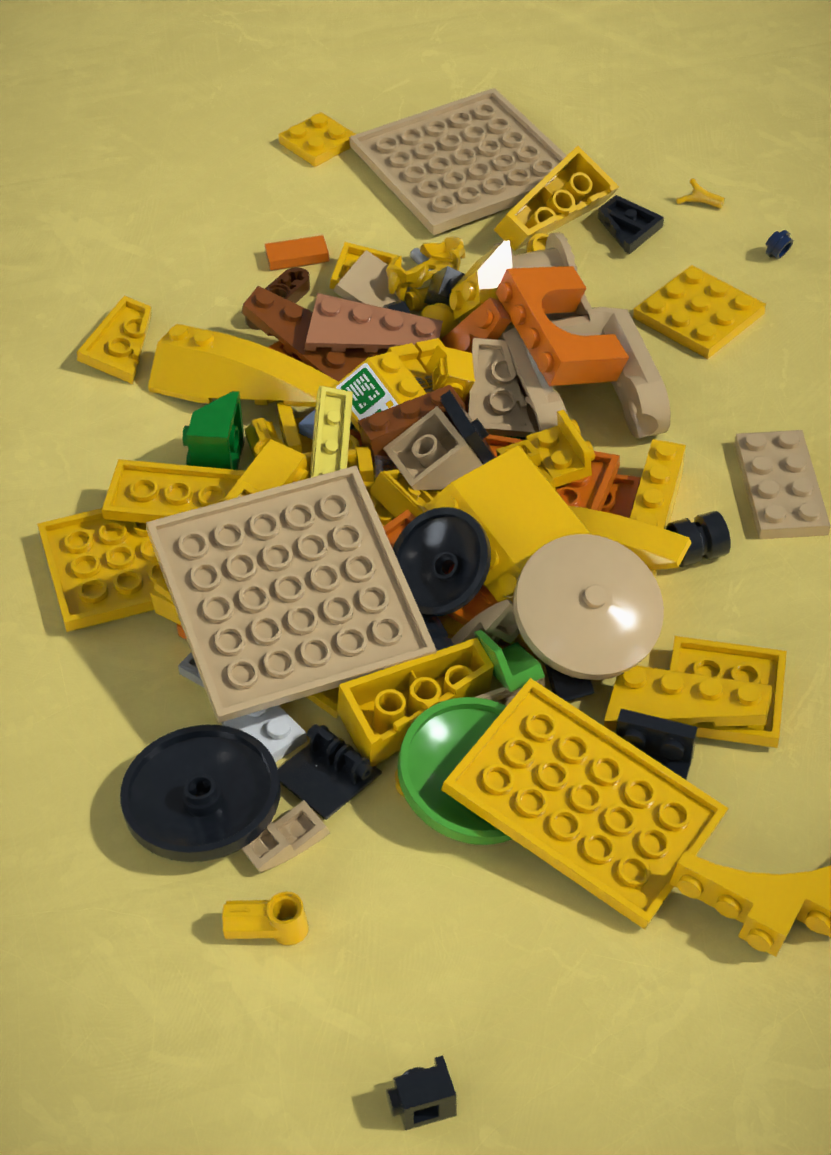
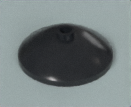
(431, 547)

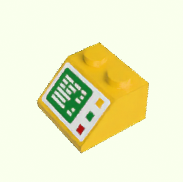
(379, 385)

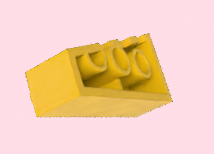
(386, 702)

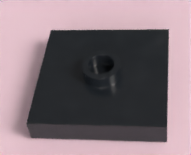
(471, 431)

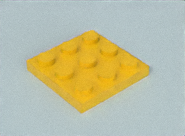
(699, 311)
(740, 664)

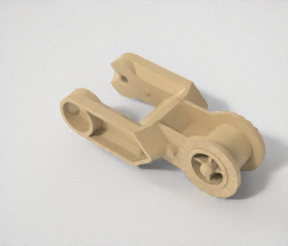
(639, 384)

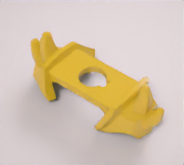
(439, 254)

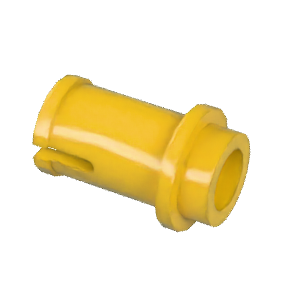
(416, 297)

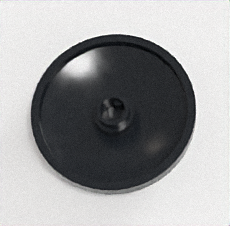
(200, 793)

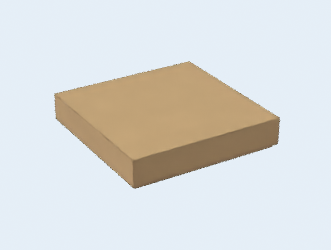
(367, 282)

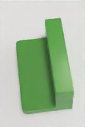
(511, 664)

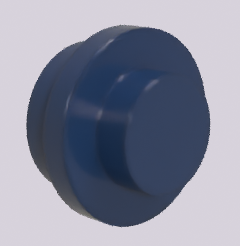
(779, 244)

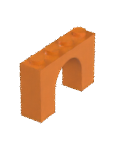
(559, 355)

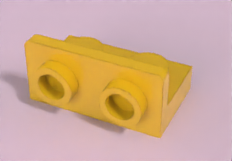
(564, 450)

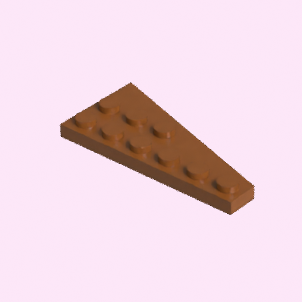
(291, 325)

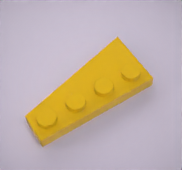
(688, 698)

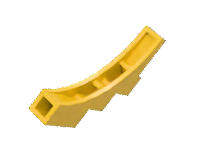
(761, 901)

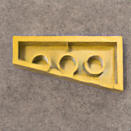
(560, 197)

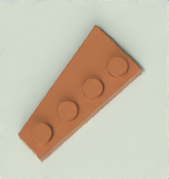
(354, 324)

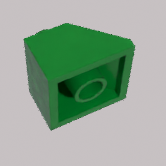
(216, 434)

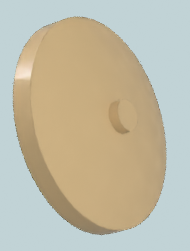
(588, 607)

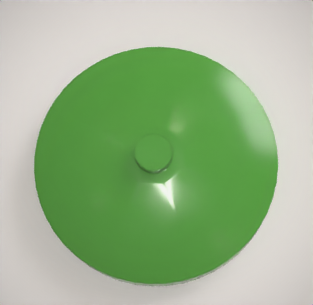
(429, 755)

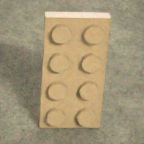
(781, 485)

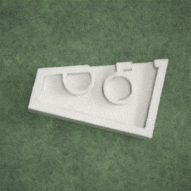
(272, 728)

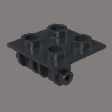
(326, 772)

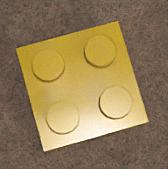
(316, 139)

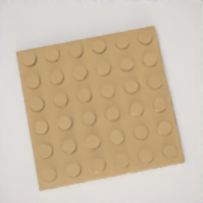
(459, 159)
(288, 592)

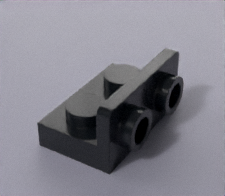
(660, 738)

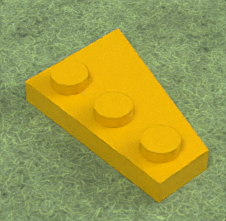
(118, 340)

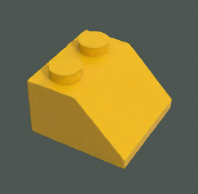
(480, 281)

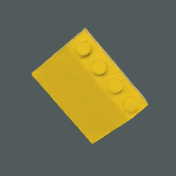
(516, 512)

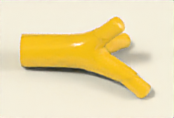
(701, 195)

